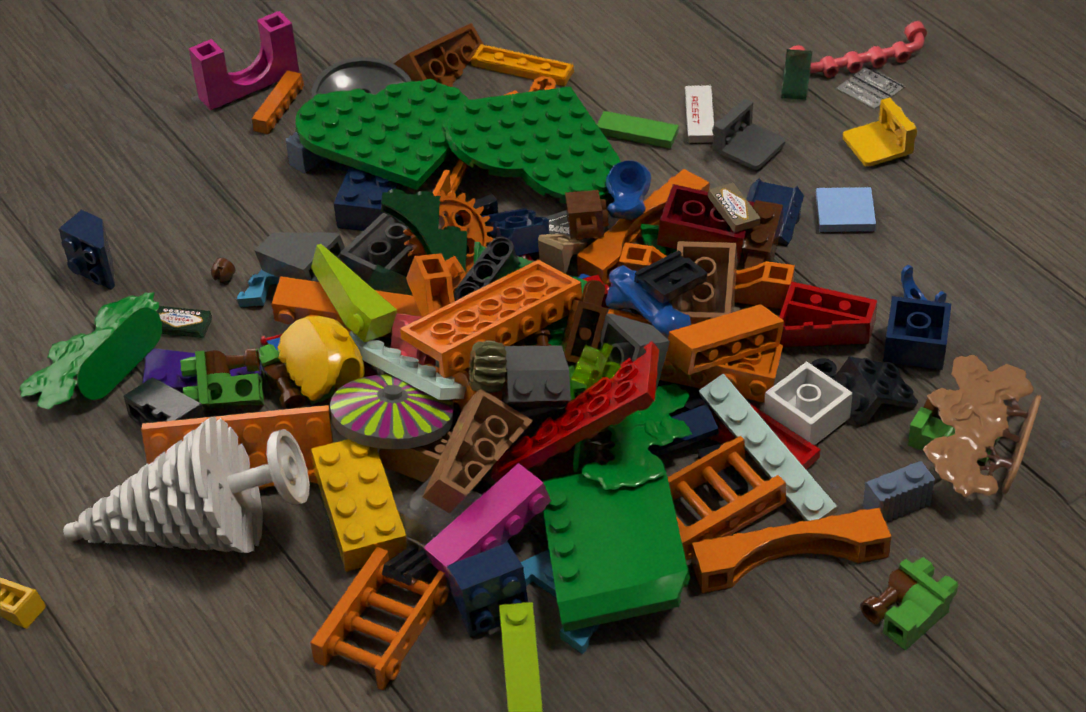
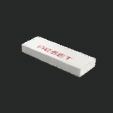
(699, 114)

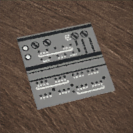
(870, 87)

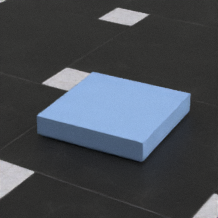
(845, 209)

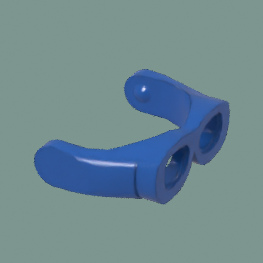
(911, 288)

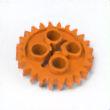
(473, 224)

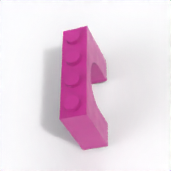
(275, 58)

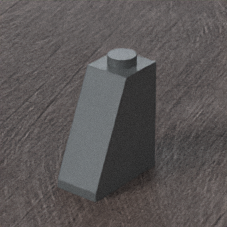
(293, 253)

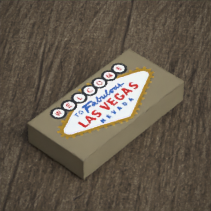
(734, 207)

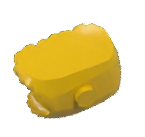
(320, 355)

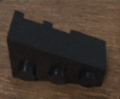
(160, 403)

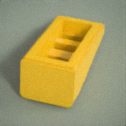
(19, 603)

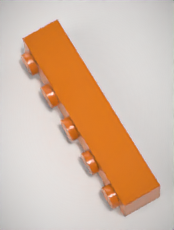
(277, 102)

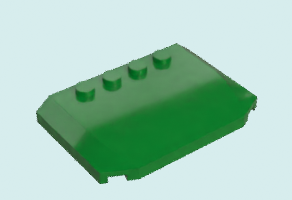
(613, 550)

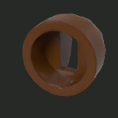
(222, 270)

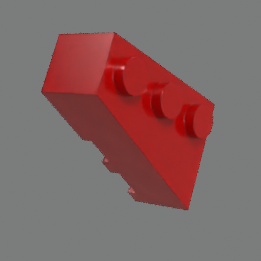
(825, 317)

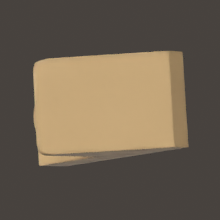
(558, 249)

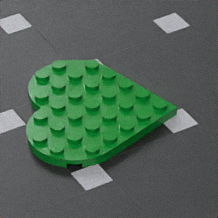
(385, 134)
(534, 136)

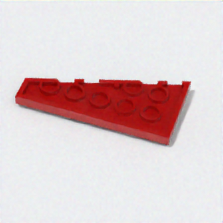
(587, 414)

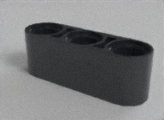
(489, 264)

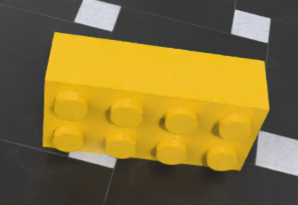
(358, 501)

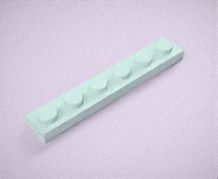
(409, 370)
(767, 449)

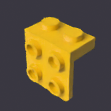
(884, 139)

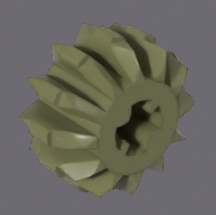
(487, 366)

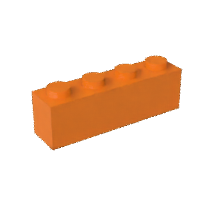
(724, 339)

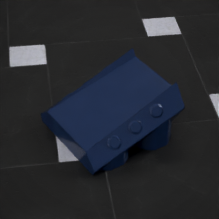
(790, 199)
(520, 227)

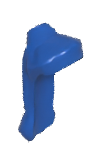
(628, 185)
(628, 294)

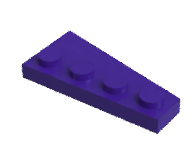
(166, 367)

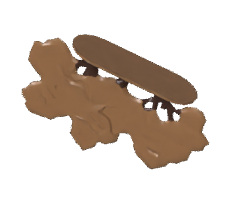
(978, 420)

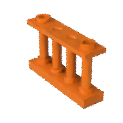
(739, 510)
(362, 594)

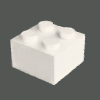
(809, 403)

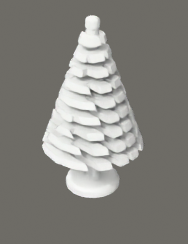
(197, 494)

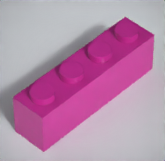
(490, 519)

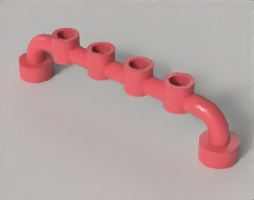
(878, 57)

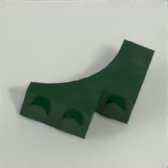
(421, 216)

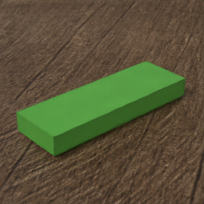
(638, 129)

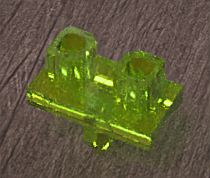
(594, 365)

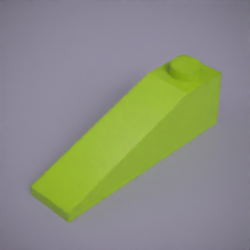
(355, 301)
(520, 658)

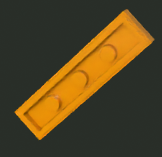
(521, 64)

